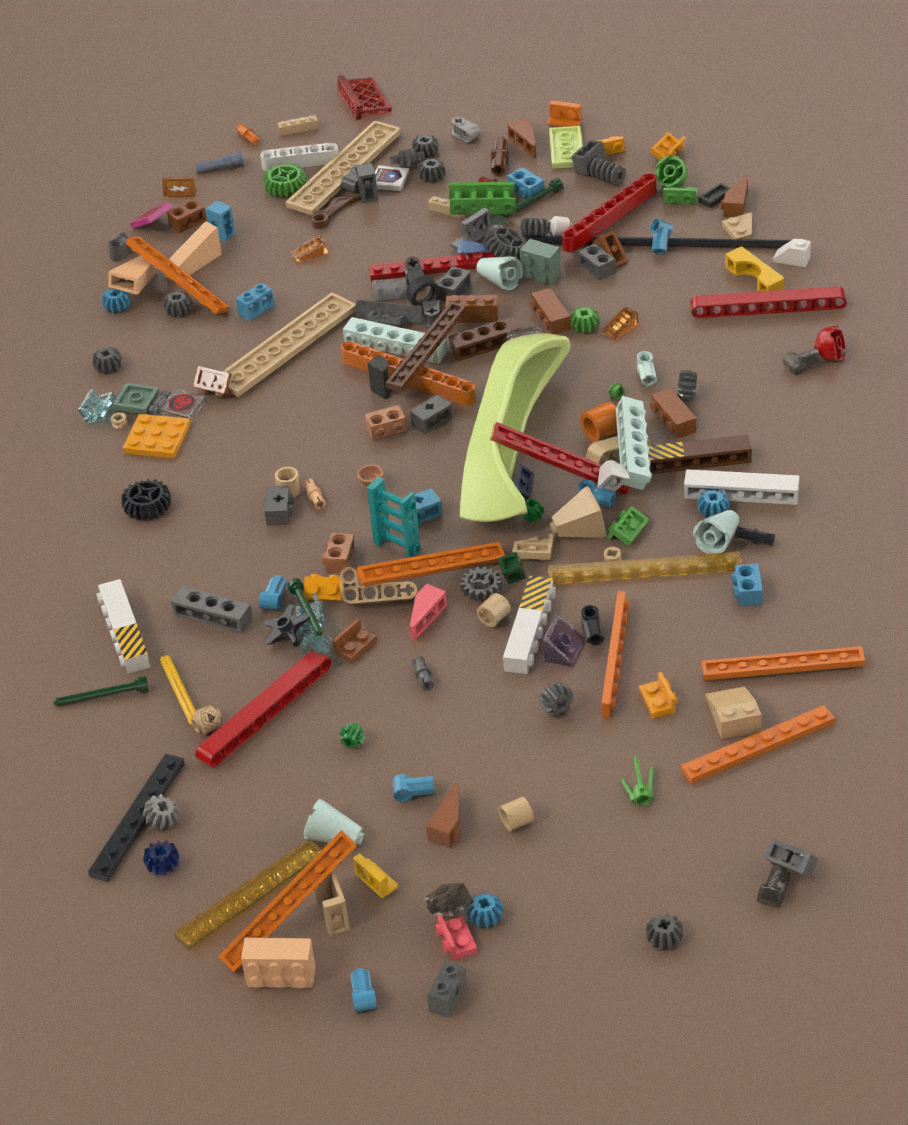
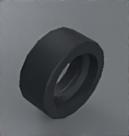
(418, 284)

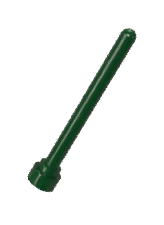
(555, 186)
(296, 588)
(139, 685)

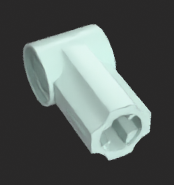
(646, 368)

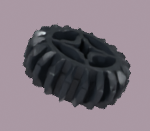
(146, 499)

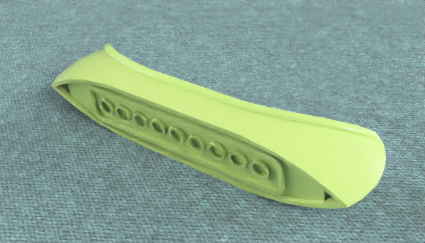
(513, 386)

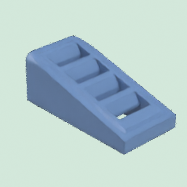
(470, 247)

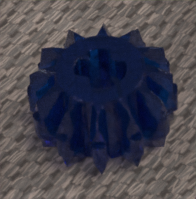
(161, 857)

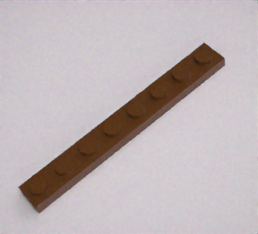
(426, 346)

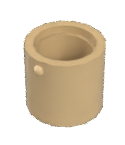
(288, 477)
(493, 610)
(516, 813)

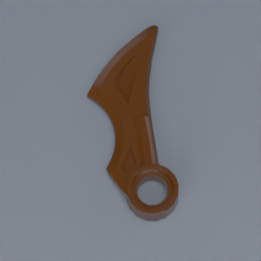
(320, 218)

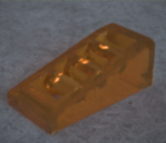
(310, 249)
(627, 315)

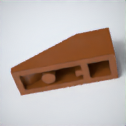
(522, 134)
(735, 198)
(445, 823)

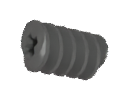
(607, 171)

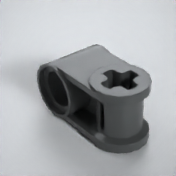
(350, 181)
(118, 248)
(415, 272)
(432, 310)

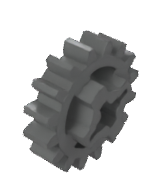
(407, 158)
(481, 583)

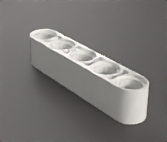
(300, 156)

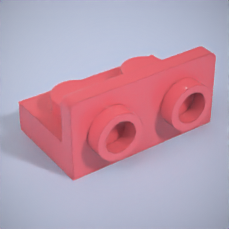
(456, 937)

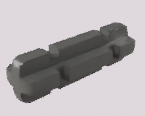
(153, 409)

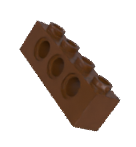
(481, 339)

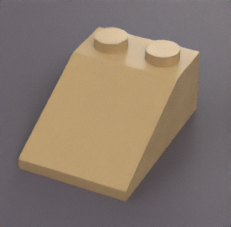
(734, 712)

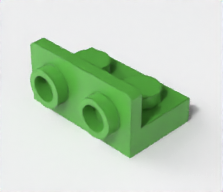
(680, 195)
(629, 525)

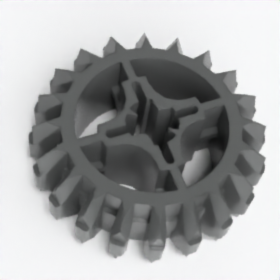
(504, 241)

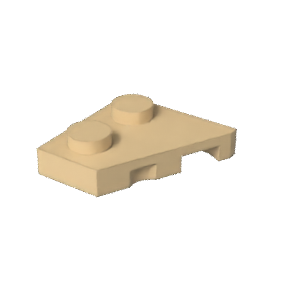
(739, 227)
(534, 548)

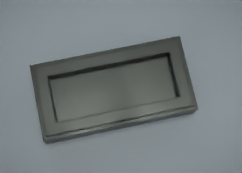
(714, 195)

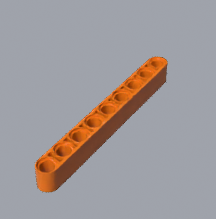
(425, 380)

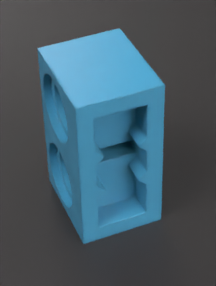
(526, 183)
(255, 301)
(748, 584)

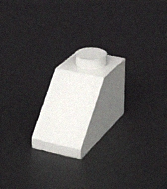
(794, 253)
(612, 476)

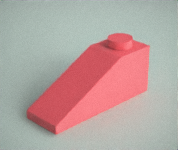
(427, 606)

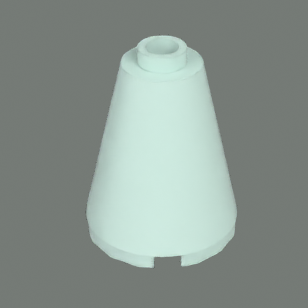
(501, 271)
(716, 531)
(328, 822)

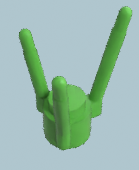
(641, 793)

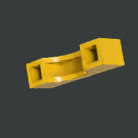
(744, 263)

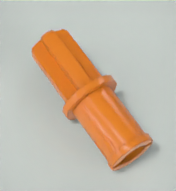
(247, 134)

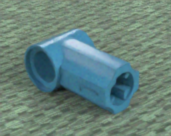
(661, 231)
(602, 496)
(273, 595)
(406, 787)
(362, 993)

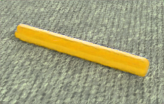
(178, 687)

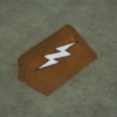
(178, 187)

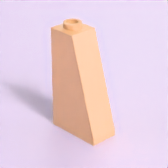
(198, 249)
(132, 275)

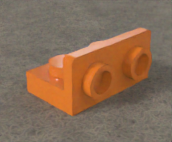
(564, 114)

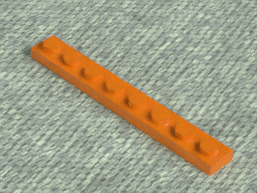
(177, 275)
(429, 564)
(614, 658)
(782, 663)
(757, 744)
(290, 897)

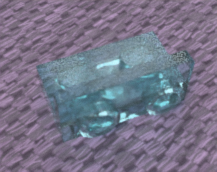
(316, 607)
(319, 643)

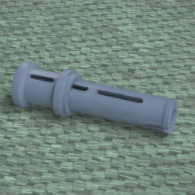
(228, 163)

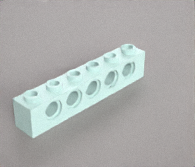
(387, 338)
(633, 441)

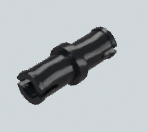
(755, 536)

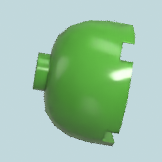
(671, 171)

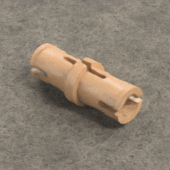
(314, 493)

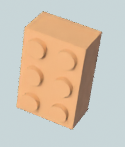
(278, 962)

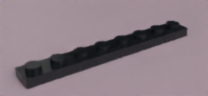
(134, 821)

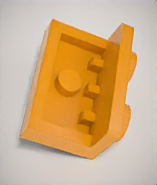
(667, 146)
(325, 587)

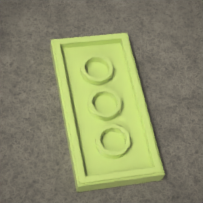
(563, 144)

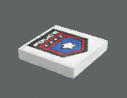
(391, 177)

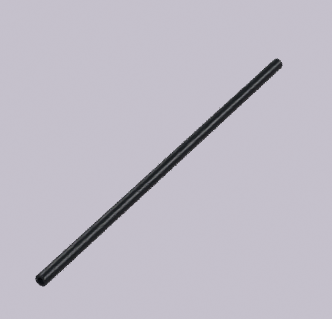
(688, 242)

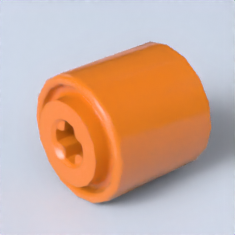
(599, 422)

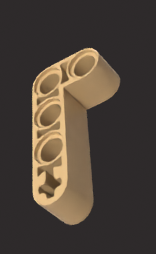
(605, 450)
(353, 585)

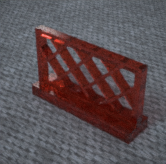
(352, 99)

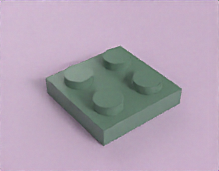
(136, 398)

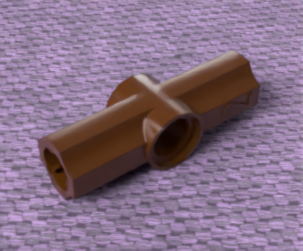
(499, 156)

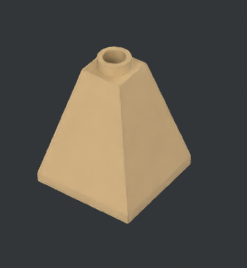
(579, 517)

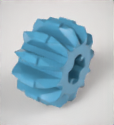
(116, 300)
(712, 503)
(485, 910)

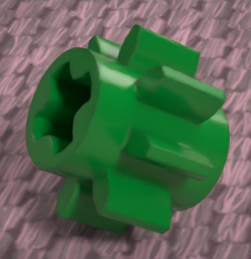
(534, 510)
(351, 735)

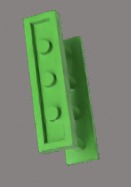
(473, 196)

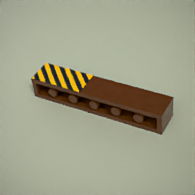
(699, 454)

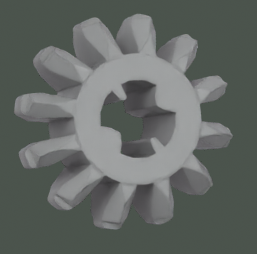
(161, 812)

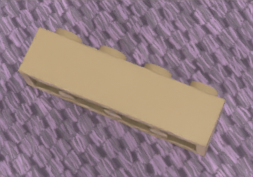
(298, 125)
(442, 206)

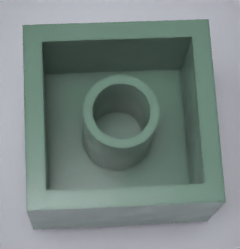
(540, 262)

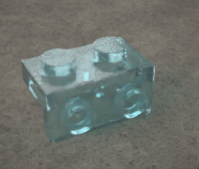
(96, 406)

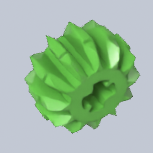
(584, 319)

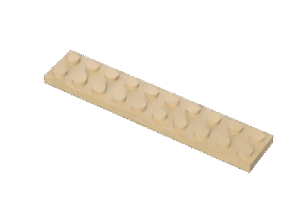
(327, 181)
(288, 342)

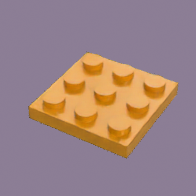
(156, 436)

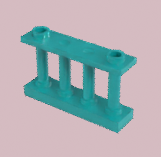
(381, 523)

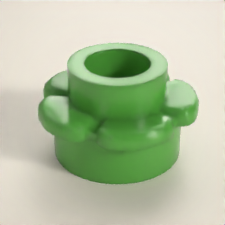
(616, 391)

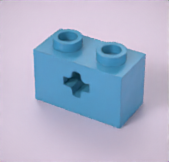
(221, 217)
(427, 505)

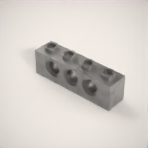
(211, 609)

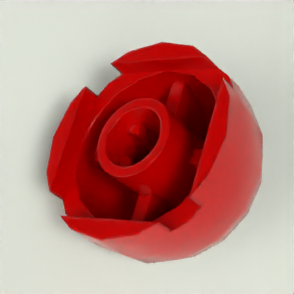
(830, 343)

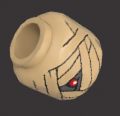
(207, 720)

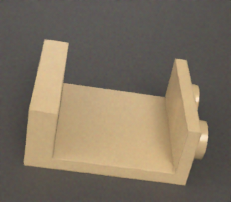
(335, 908)

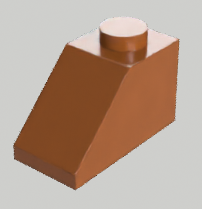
(611, 245)

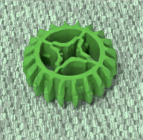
(284, 180)

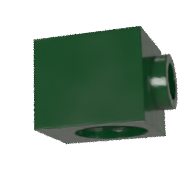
(512, 568)

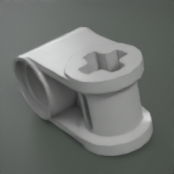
(465, 129)

